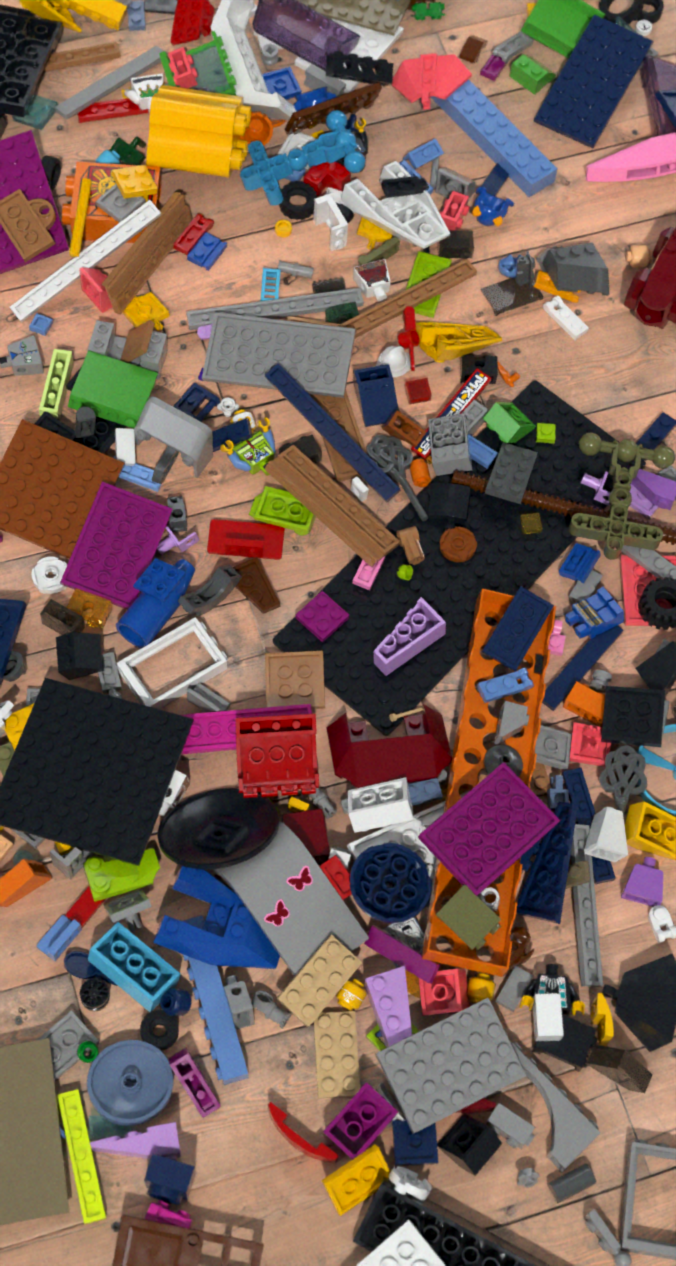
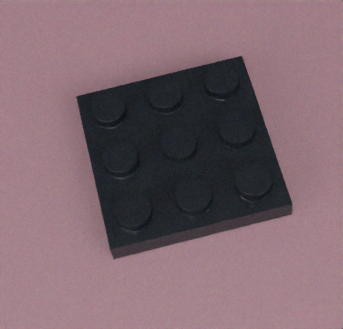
(633, 716)

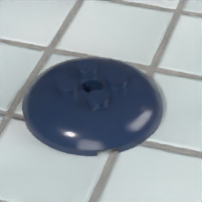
(394, 865)

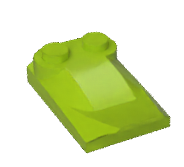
(282, 510)
(114, 877)

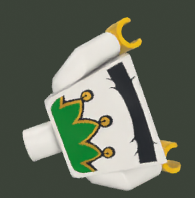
(143, 89)

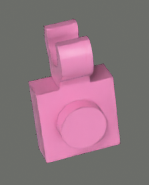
(556, 641)

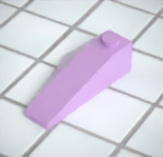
(157, 1140)

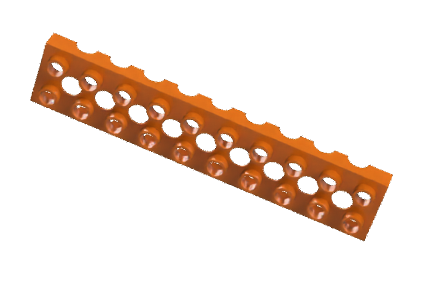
(465, 776)

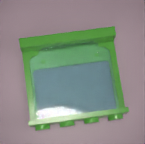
(210, 66)

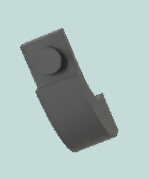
(212, 592)

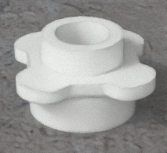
(228, 402)

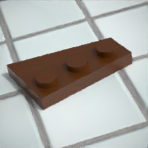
(256, 586)

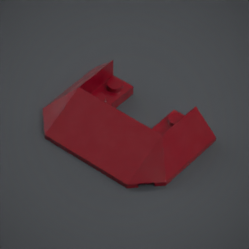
(370, 762)

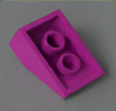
(361, 1121)

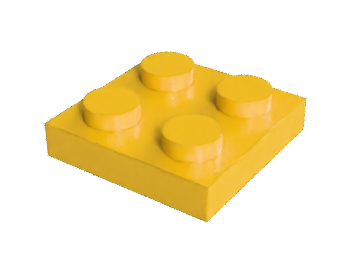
(134, 181)

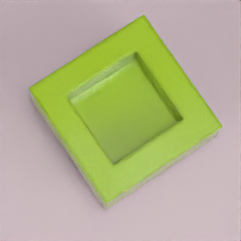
(545, 433)

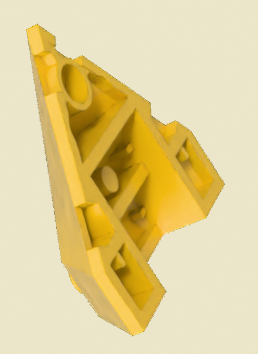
(51, 11)

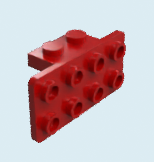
(191, 19)
(245, 539)

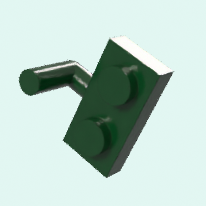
(127, 152)

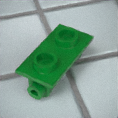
(421, 11)

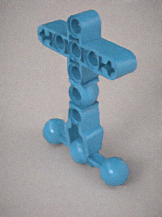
(327, 148)

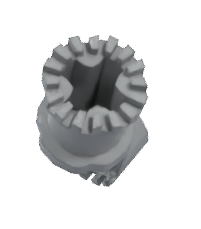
(270, 1008)

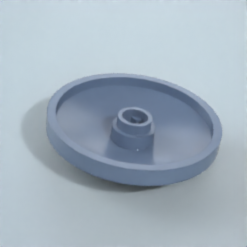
(130, 1082)

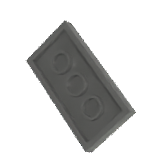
(511, 473)

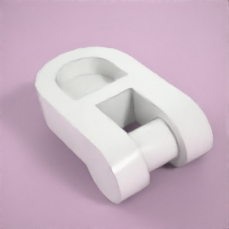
(659, 917)

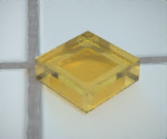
(531, 523)

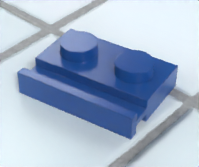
(206, 251)
(579, 563)

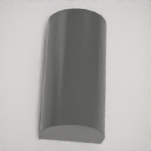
(85, 422)
(572, 1183)

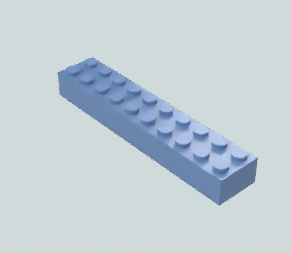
(499, 138)

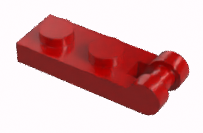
(192, 234)

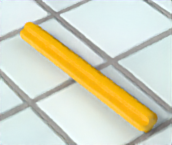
(80, 217)

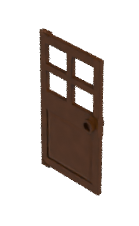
(162, 1244)

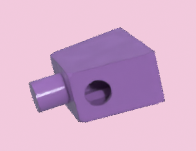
(645, 884)

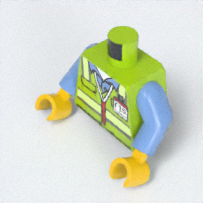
(254, 452)

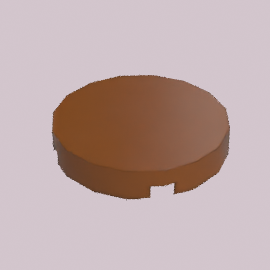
(458, 544)

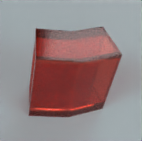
(418, 391)

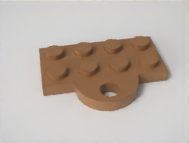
(26, 224)

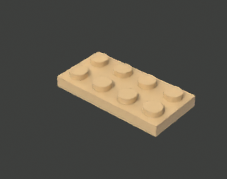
(319, 980)
(336, 1055)

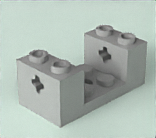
(106, 343)

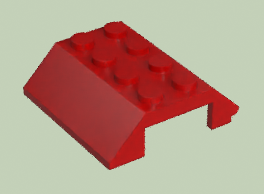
(276, 755)

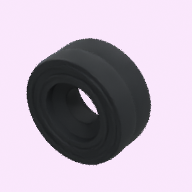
(156, 1018)

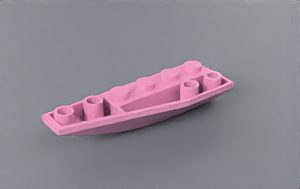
(641, 161)

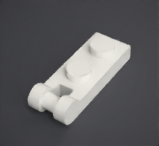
(565, 317)

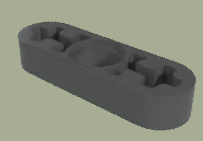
(164, 465)

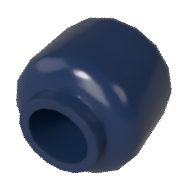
(176, 1002)

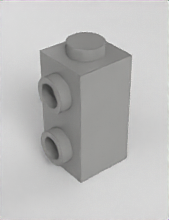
(511, 1127)

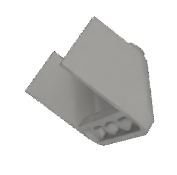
(177, 431)

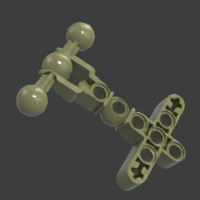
(626, 451)

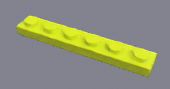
(81, 1157)

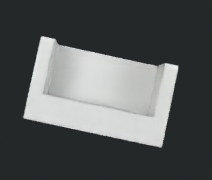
(547, 1017)

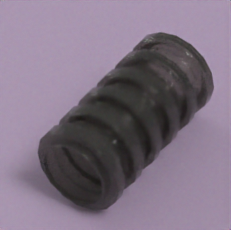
(328, 286)

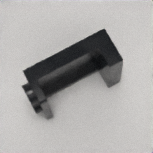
(573, 1046)

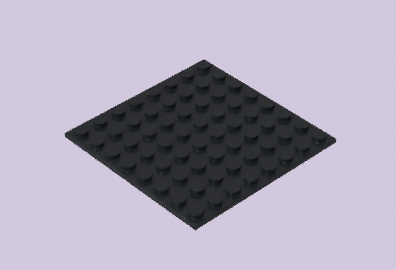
(92, 771)

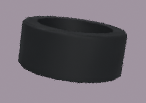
(654, 16)
(52, 169)

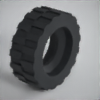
(298, 212)

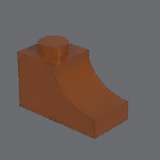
(404, 429)

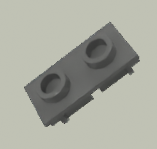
(525, 270)

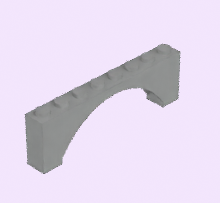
(569, 1126)

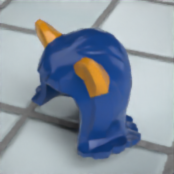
(490, 209)

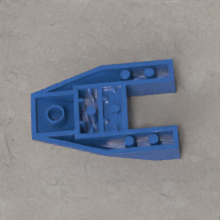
(229, 930)

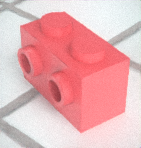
(181, 65)
(454, 210)

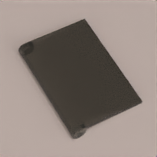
(509, 295)

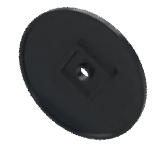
(217, 829)

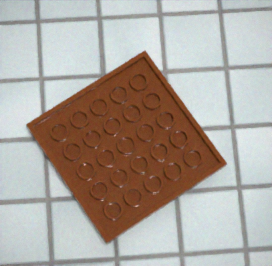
(50, 487)

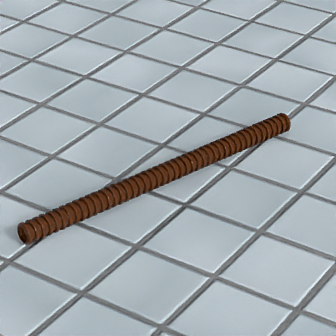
(555, 504)

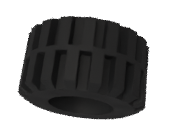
(651, 610)

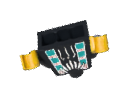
(553, 984)

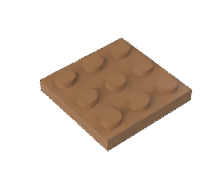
(295, 679)

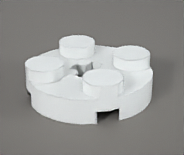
(42, 569)
(407, 1182)

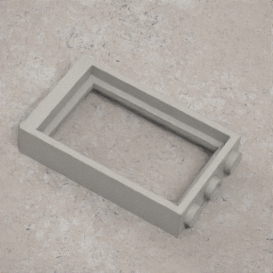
(634, 1244)

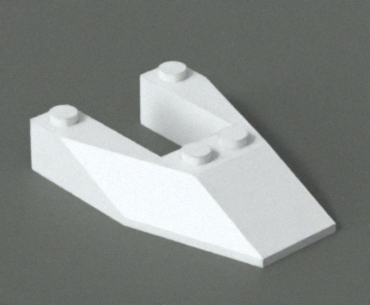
(406, 217)

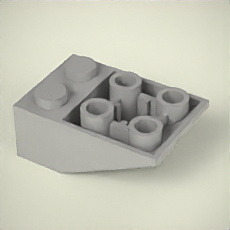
(449, 444)

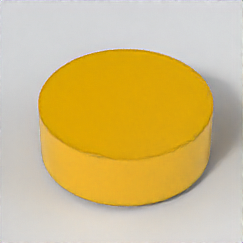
(283, 228)

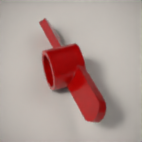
(409, 337)

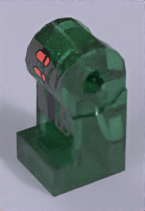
(341, 313)

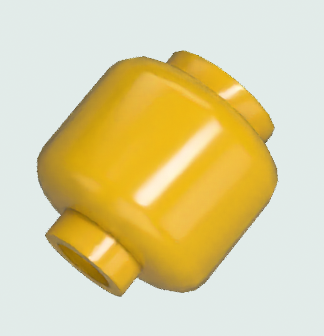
(480, 988)

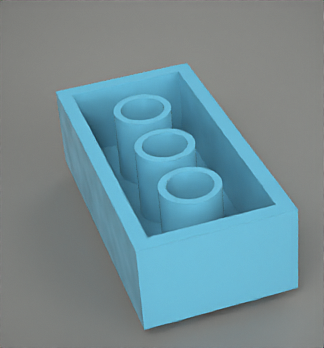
(133, 966)

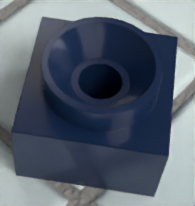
(169, 1179)

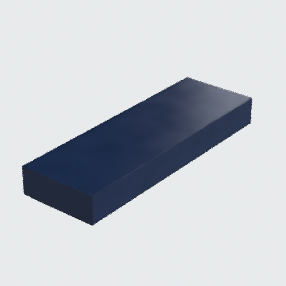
(495, 180)

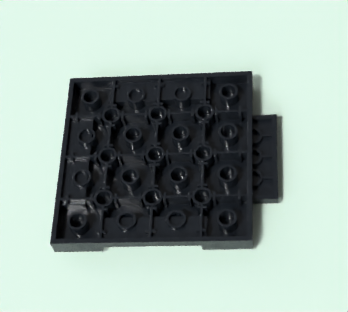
(23, 55)

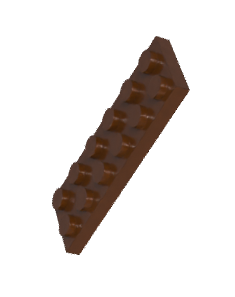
(347, 103)

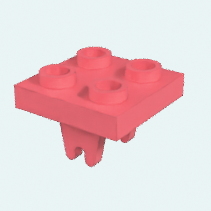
(587, 745)

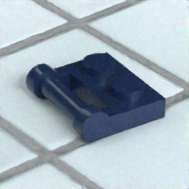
(194, 398)

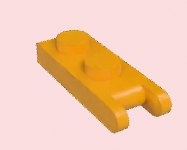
(545, 284)

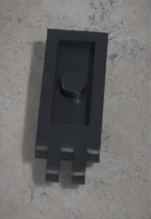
(404, 186)

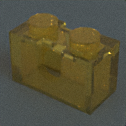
(100, 607)

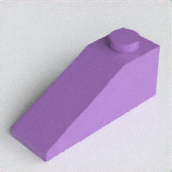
(655, 488)

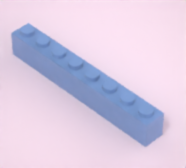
(218, 1017)

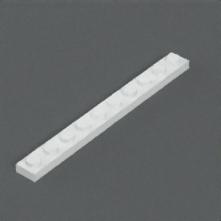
(87, 258)

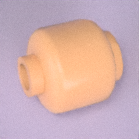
(639, 256)

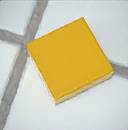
(296, 805)

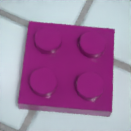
(322, 616)

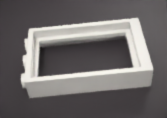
(136, 686)

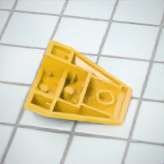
(453, 340)

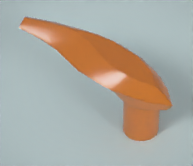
(506, 376)

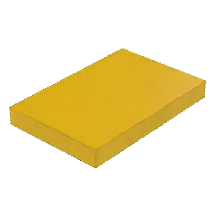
(356, 1180)

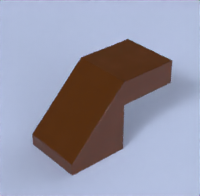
(472, 49)

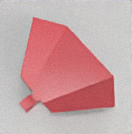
(430, 77)

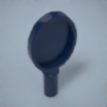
(78, 965)

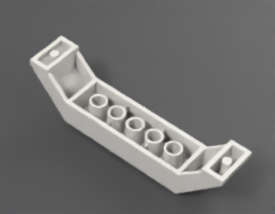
(230, 25)

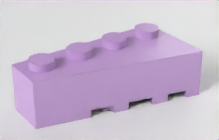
(410, 637)
(390, 1004)

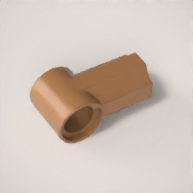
(410, 541)

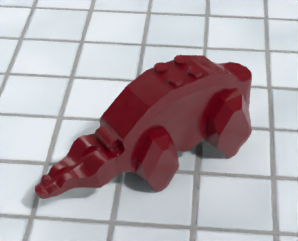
(654, 289)

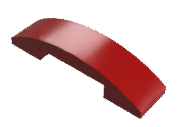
(322, 1152)

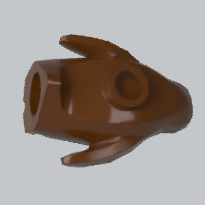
(520, 940)

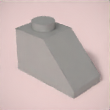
(510, 721)

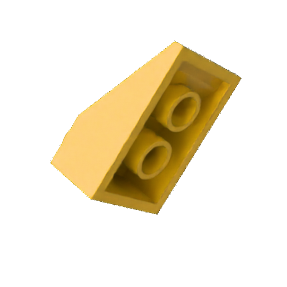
(651, 830)

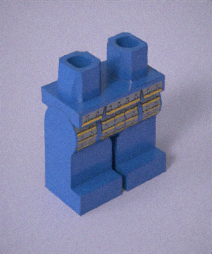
(595, 614)

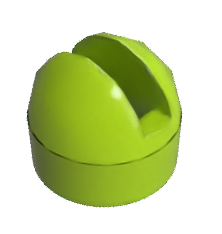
(405, 572)

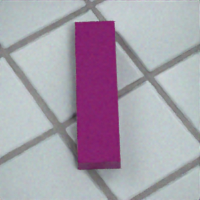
(401, 954)

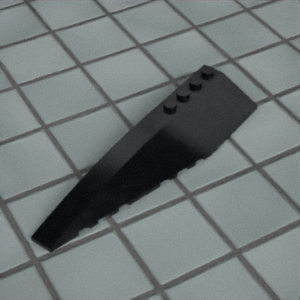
(449, 1235)

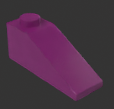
(194, 1082)

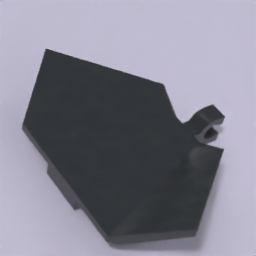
(648, 1001)

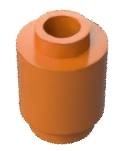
(420, 473)

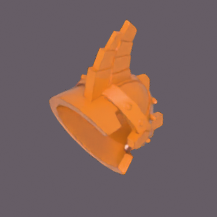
(260, 128)

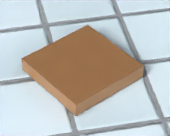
(137, 341)

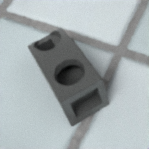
(178, 516)

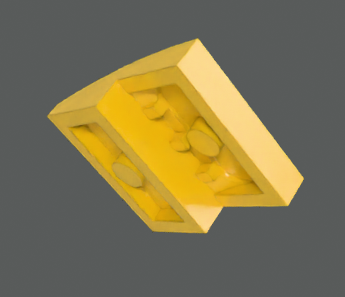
(602, 1016)

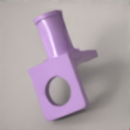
(597, 484)
(172, 541)

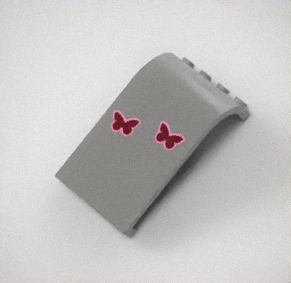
(292, 900)

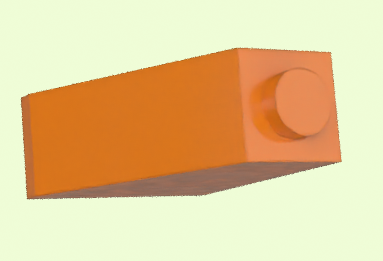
(22, 880)

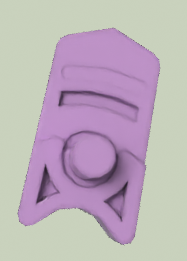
(204, 332)

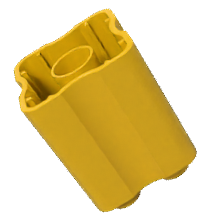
(197, 131)

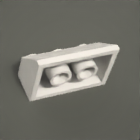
(380, 805)

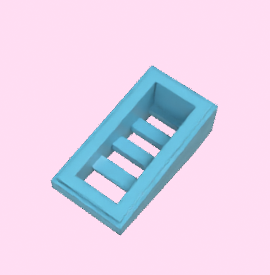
(272, 273)

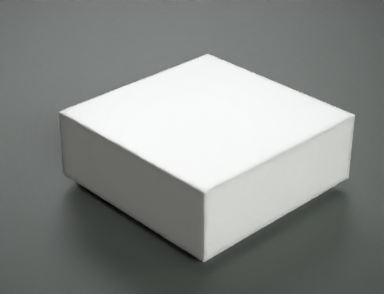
(359, 489)

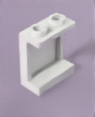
(327, 211)

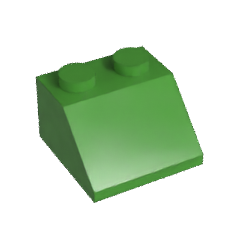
(531, 73)
(508, 422)

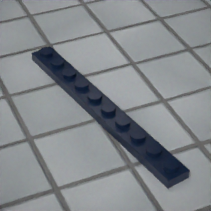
(332, 433)

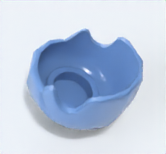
(508, 266)

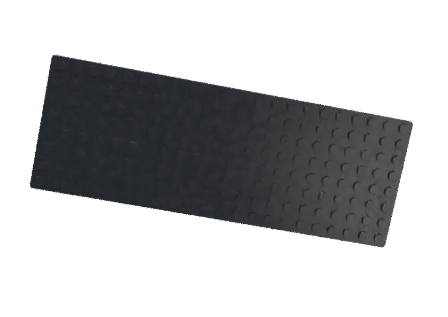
(500, 564)

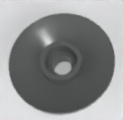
(495, 755)

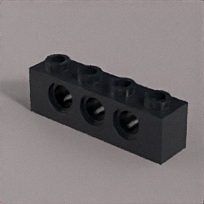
(336, 69)

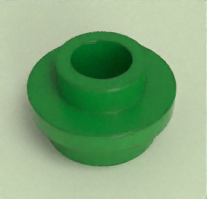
(93, 1051)

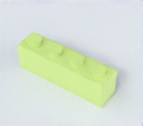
(56, 382)

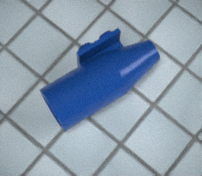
(160, 590)

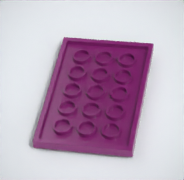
(116, 545)
(489, 829)

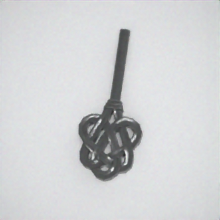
(395, 468)
(629, 787)

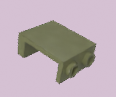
(469, 918)

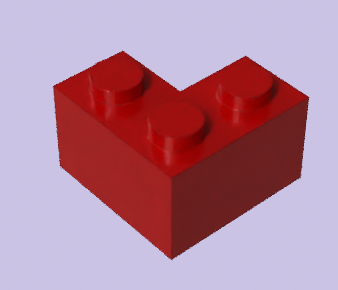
(327, 175)

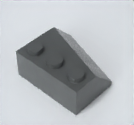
(577, 269)

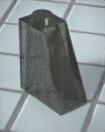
(619, 1067)

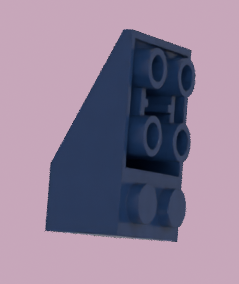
(375, 394)

